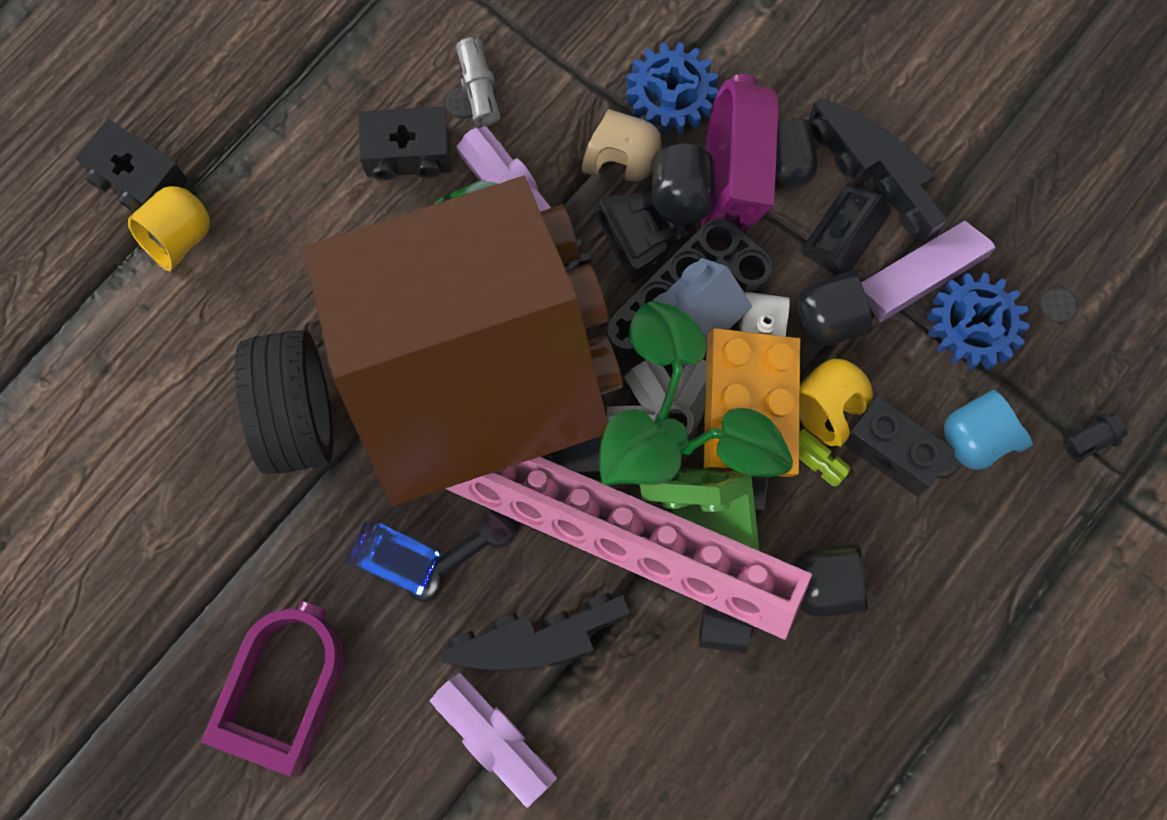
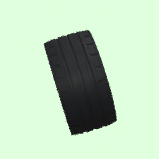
(284, 402)

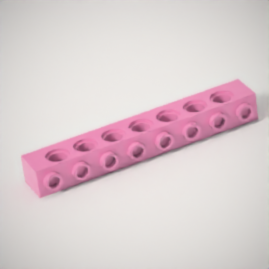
(646, 541)

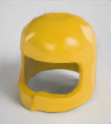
(174, 220)
(827, 393)

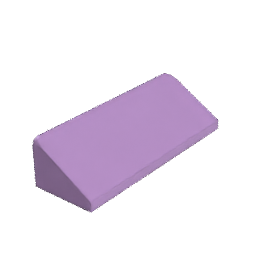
(926, 269)

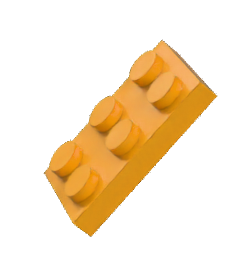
(752, 374)

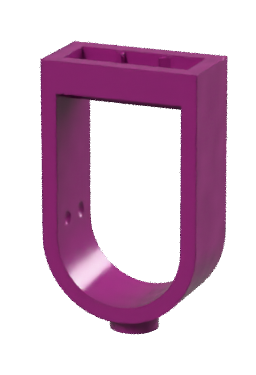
(744, 151)
(255, 746)

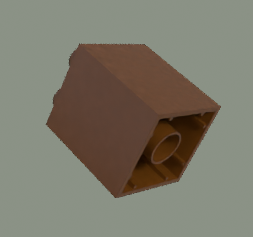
(463, 337)

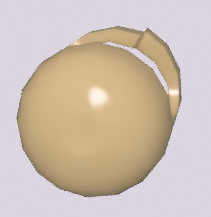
(623, 141)

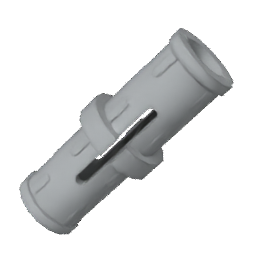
(478, 81)

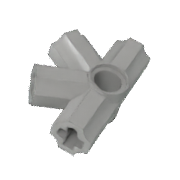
(650, 386)

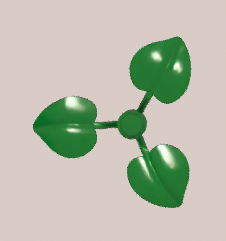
(649, 451)

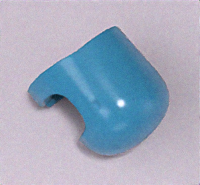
(985, 431)

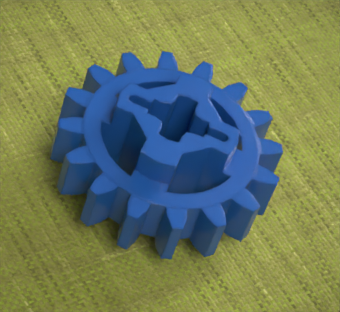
(692, 82)
(974, 301)

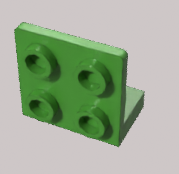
(711, 499)

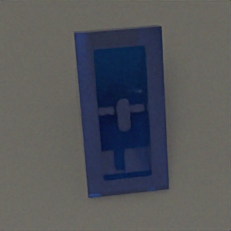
(392, 557)

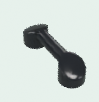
(493, 530)

